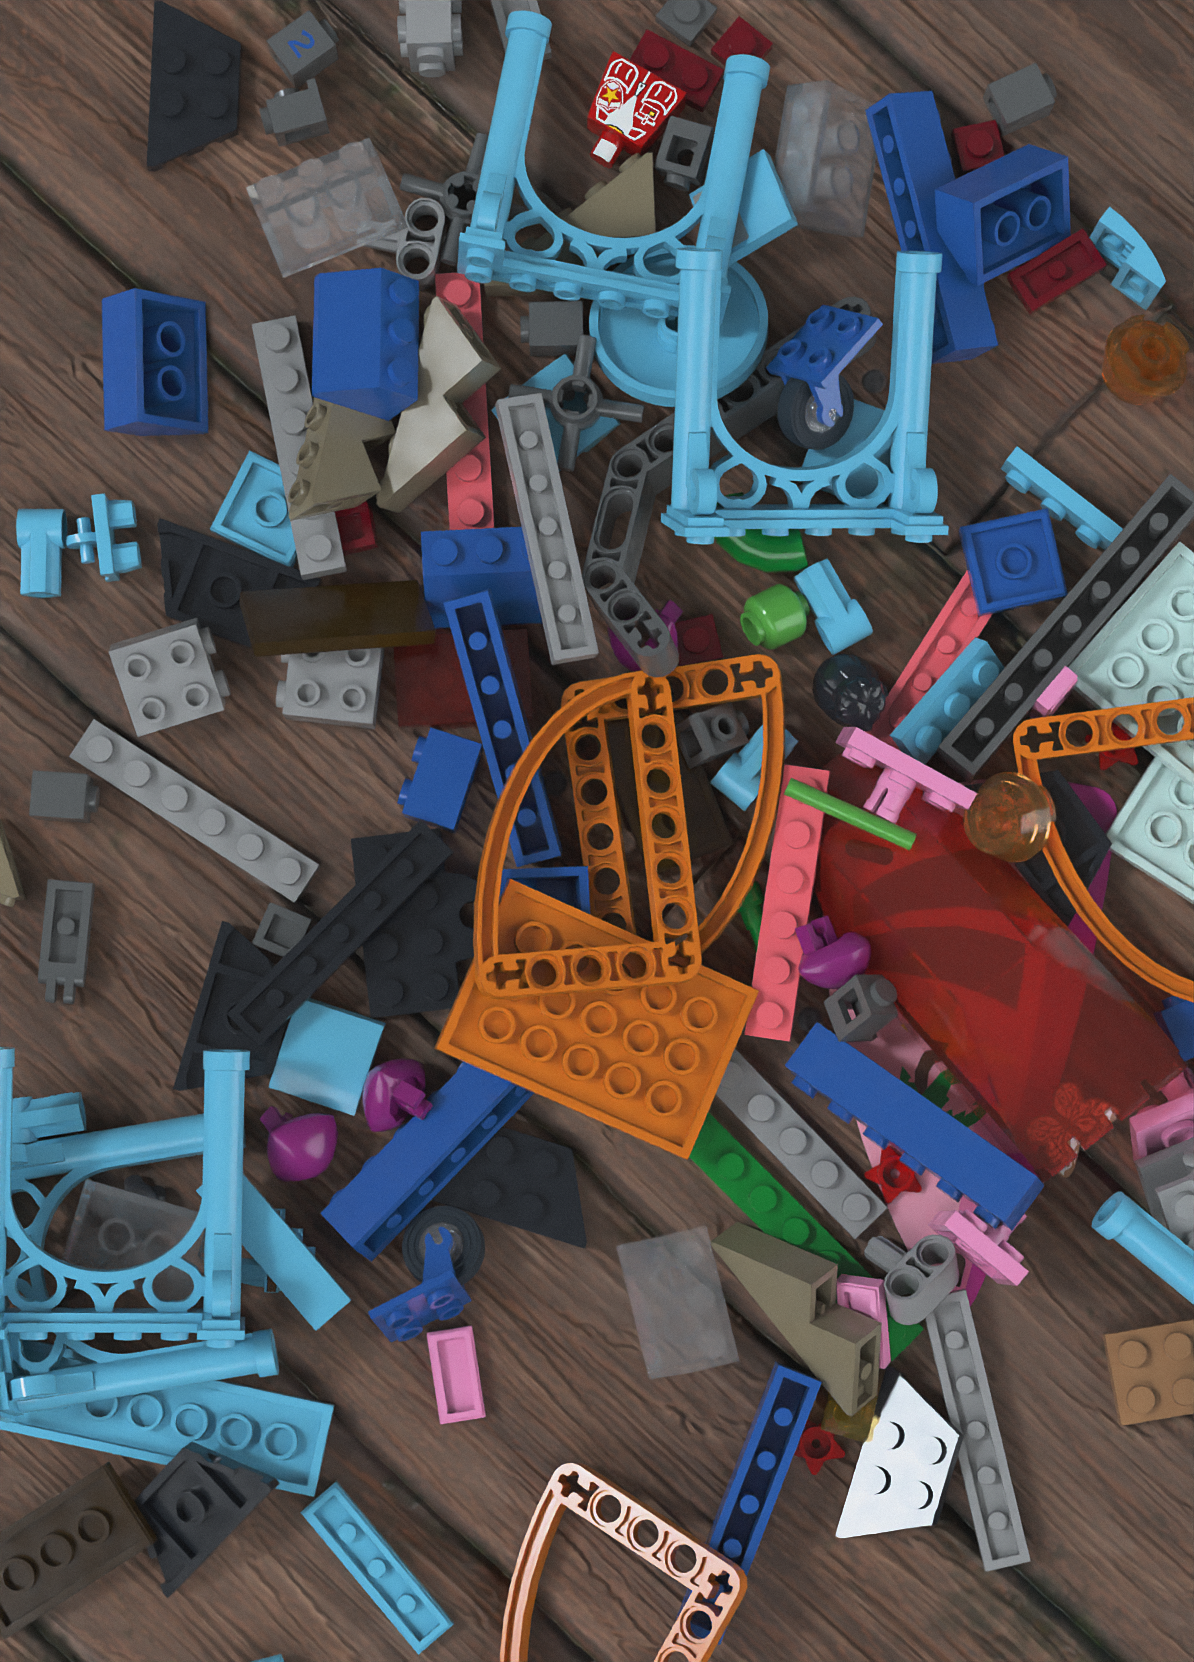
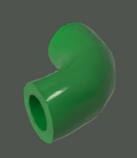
(766, 552)

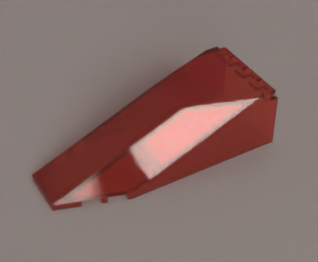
(990, 980)

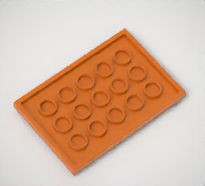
(619, 1055)

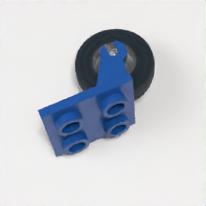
(816, 399)
(443, 1253)

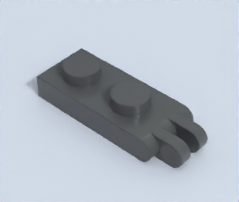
(65, 938)

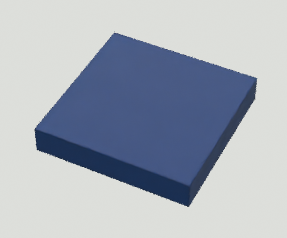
(1013, 562)

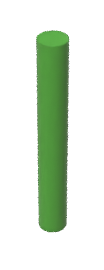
(850, 814)

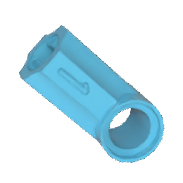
(41, 539)
(837, 616)
(742, 772)
(47, 1116)

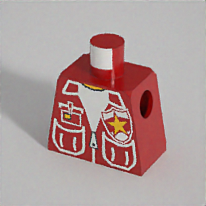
(630, 110)

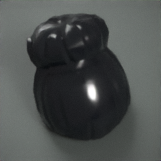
(849, 691)

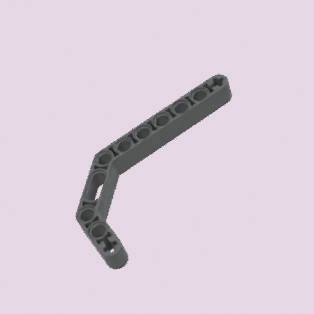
(637, 494)

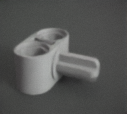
(414, 243)
(914, 1275)

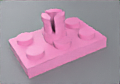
(900, 777)
(1166, 1124)
(982, 1244)

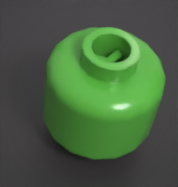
(774, 617)

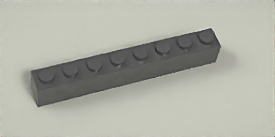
(1069, 629)

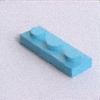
(1062, 501)
(947, 701)

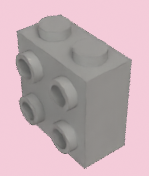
(430, 35)
(169, 676)
(332, 687)

